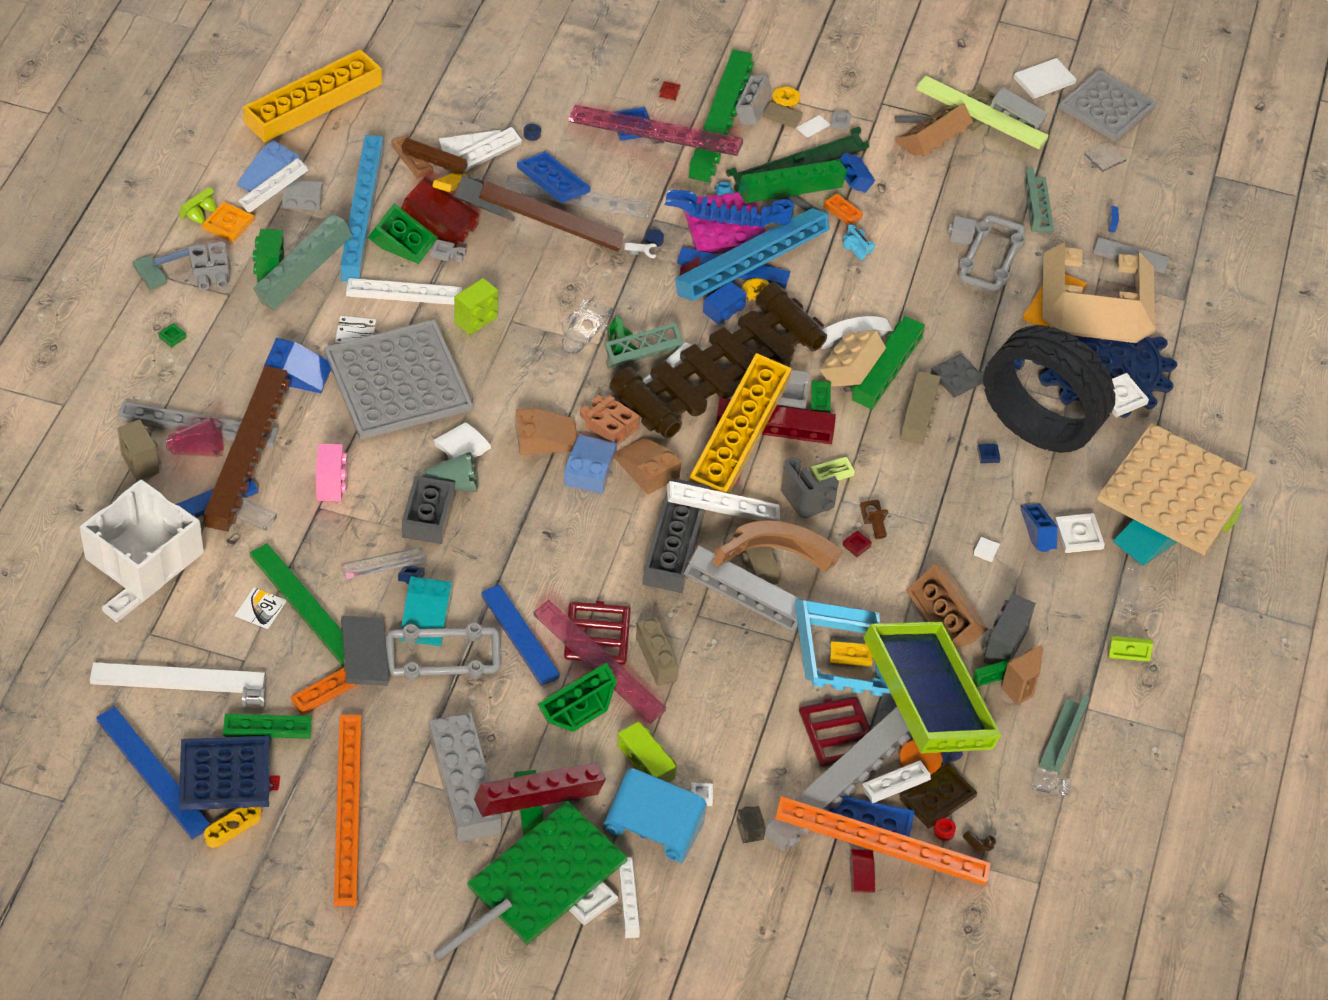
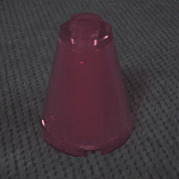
(197, 439)

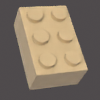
(853, 358)

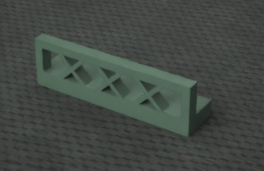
(1034, 204)
(644, 352)
(1063, 735)

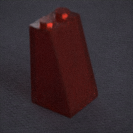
(440, 212)

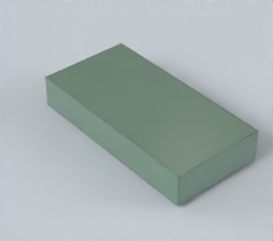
(149, 273)

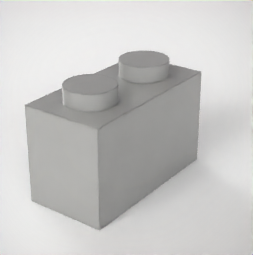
(302, 195)

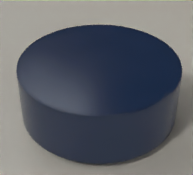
(654, 236)

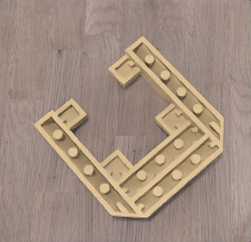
(1118, 319)

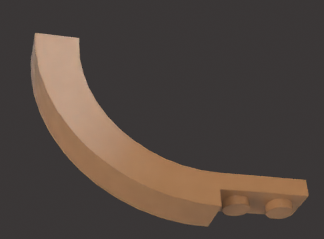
(783, 536)

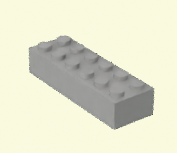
(461, 774)

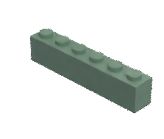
(302, 261)

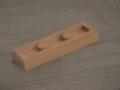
(417, 166)

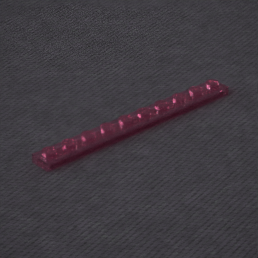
(656, 130)

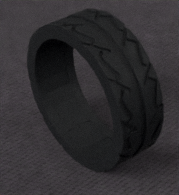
(1070, 360)

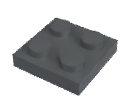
(957, 375)

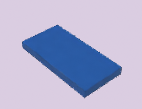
(553, 177)
(876, 814)

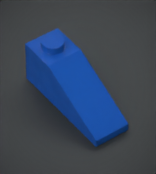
(1040, 527)

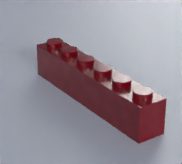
(794, 423)
(539, 789)

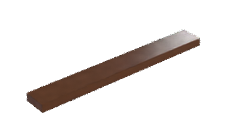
(551, 216)

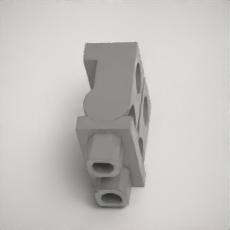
(210, 271)

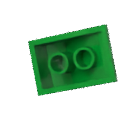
(402, 235)

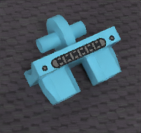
(856, 241)

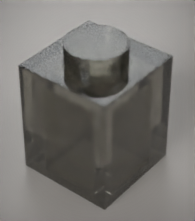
(750, 824)

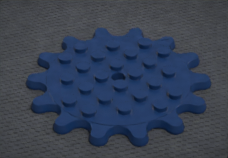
(1137, 359)

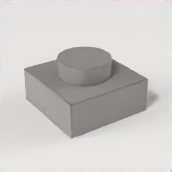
(840, 120)

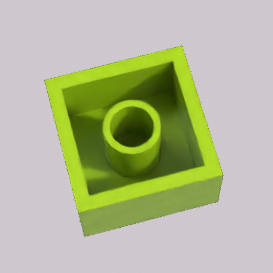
(476, 306)

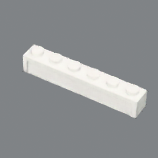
(629, 900)

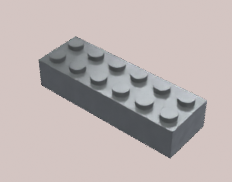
(673, 544)

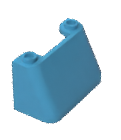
(657, 813)

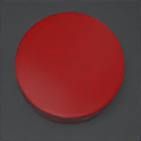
(944, 829)

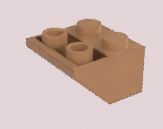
(1023, 675)

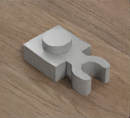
(446, 250)

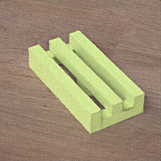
(840, 473)

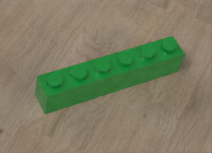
(792, 181)
(898, 349)

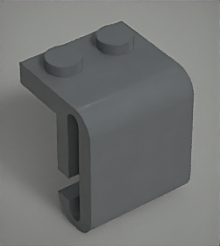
(804, 492)

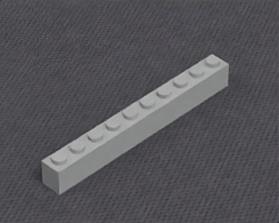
(845, 775)

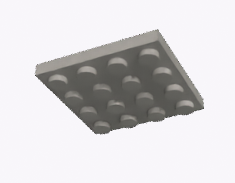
(1107, 105)

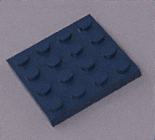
(224, 773)

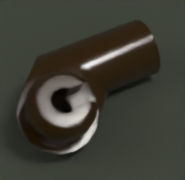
(979, 844)

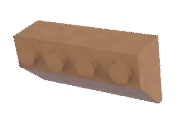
(933, 132)
(943, 601)

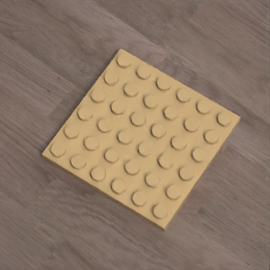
(1177, 488)

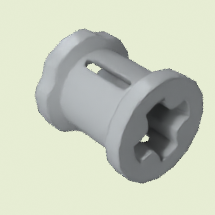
(253, 701)

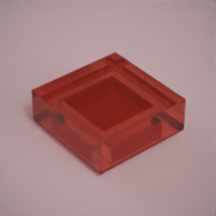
(669, 90)

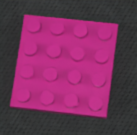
(718, 237)

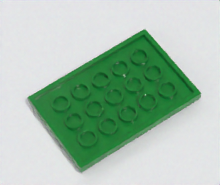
(547, 872)

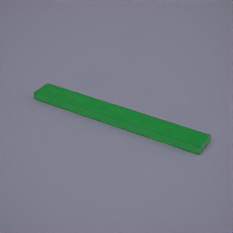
(300, 599)

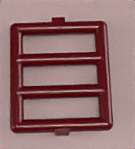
(622, 626)
(811, 728)

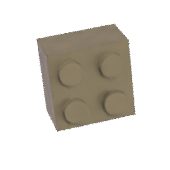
(139, 449)

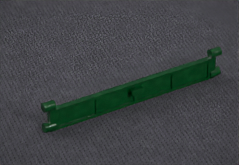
(822, 153)

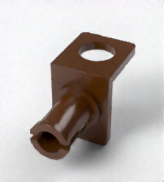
(875, 517)

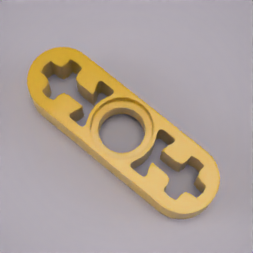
(229, 833)

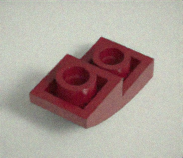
(862, 870)

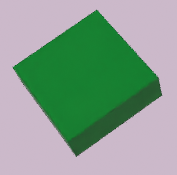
(172, 335)

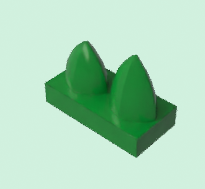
(617, 330)

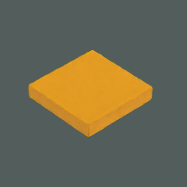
(228, 221)

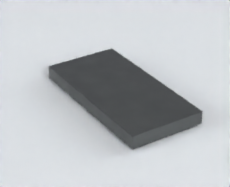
(364, 651)

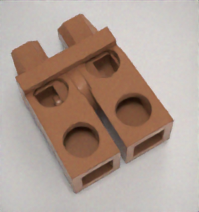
(610, 419)

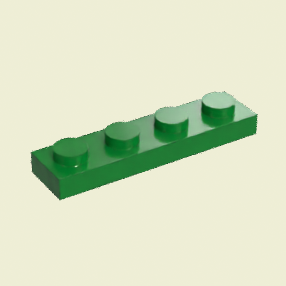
(267, 725)

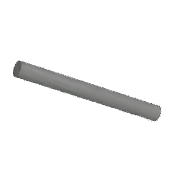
(471, 930)

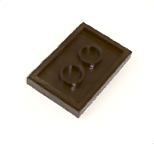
(938, 796)

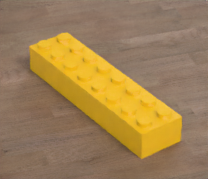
(312, 95)
(741, 424)

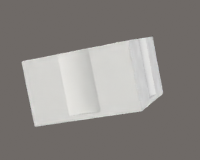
(142, 540)

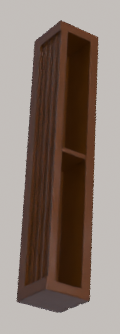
(434, 156)

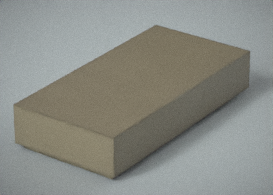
(782, 115)

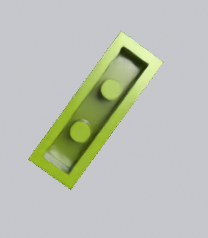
(646, 753)

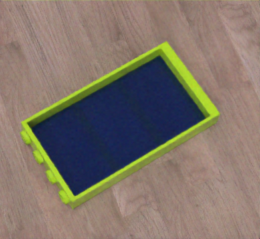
(931, 687)

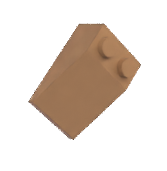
(544, 431)
(649, 464)

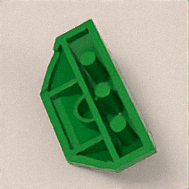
(580, 699)

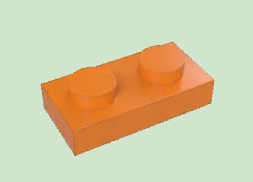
(843, 209)

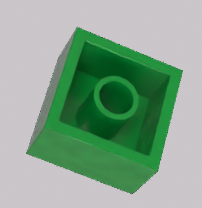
(268, 252)

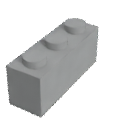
(754, 99)
(1018, 108)

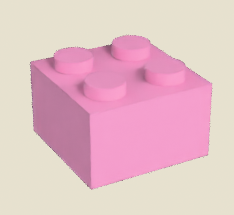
(330, 472)

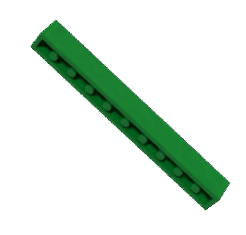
(722, 112)

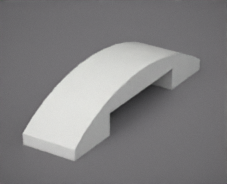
(836, 331)

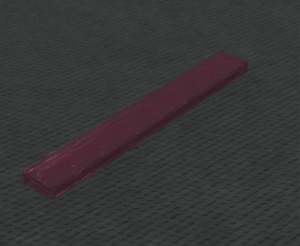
(595, 656)

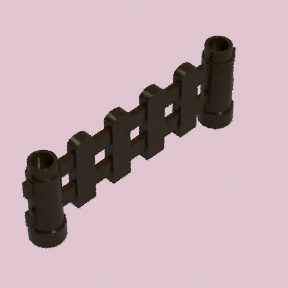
(663, 417)

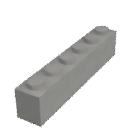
(744, 588)

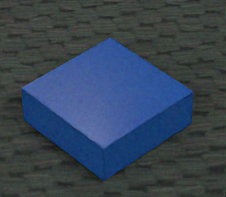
(1113, 219)

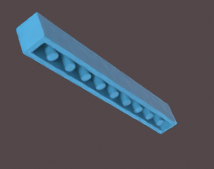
(362, 207)
(751, 254)

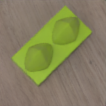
(192, 207)
(1130, 648)

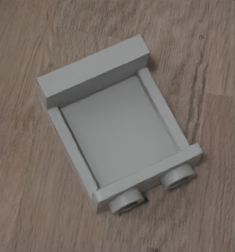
(796, 391)

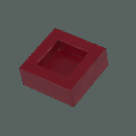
(857, 543)

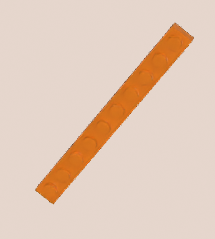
(347, 811)
(882, 841)

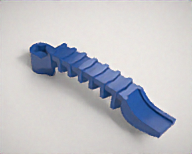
(779, 212)

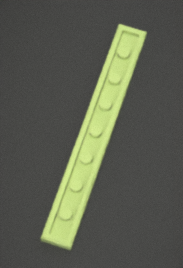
(983, 112)

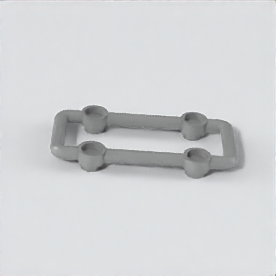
(982, 231)
(473, 632)

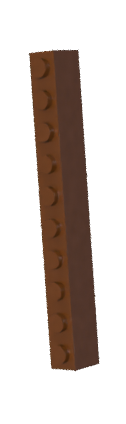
(246, 449)

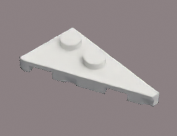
(459, 143)

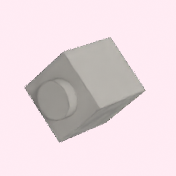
(962, 230)

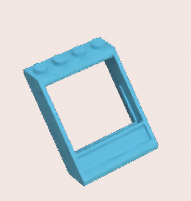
(839, 618)

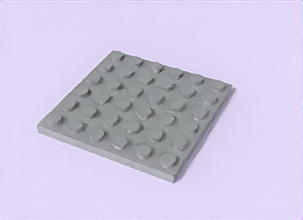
(398, 379)

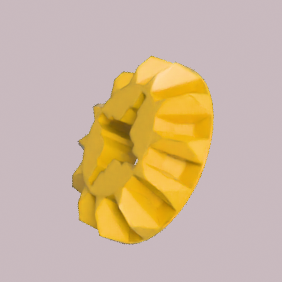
(790, 93)
(754, 284)

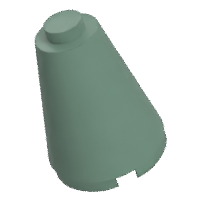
(456, 470)

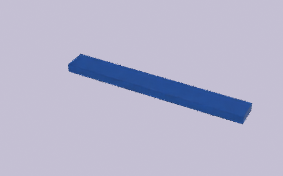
(151, 770)

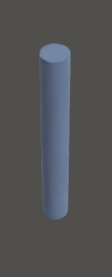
(172, 256)

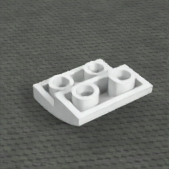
(462, 440)

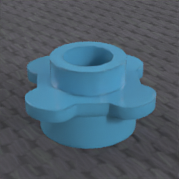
(723, 188)

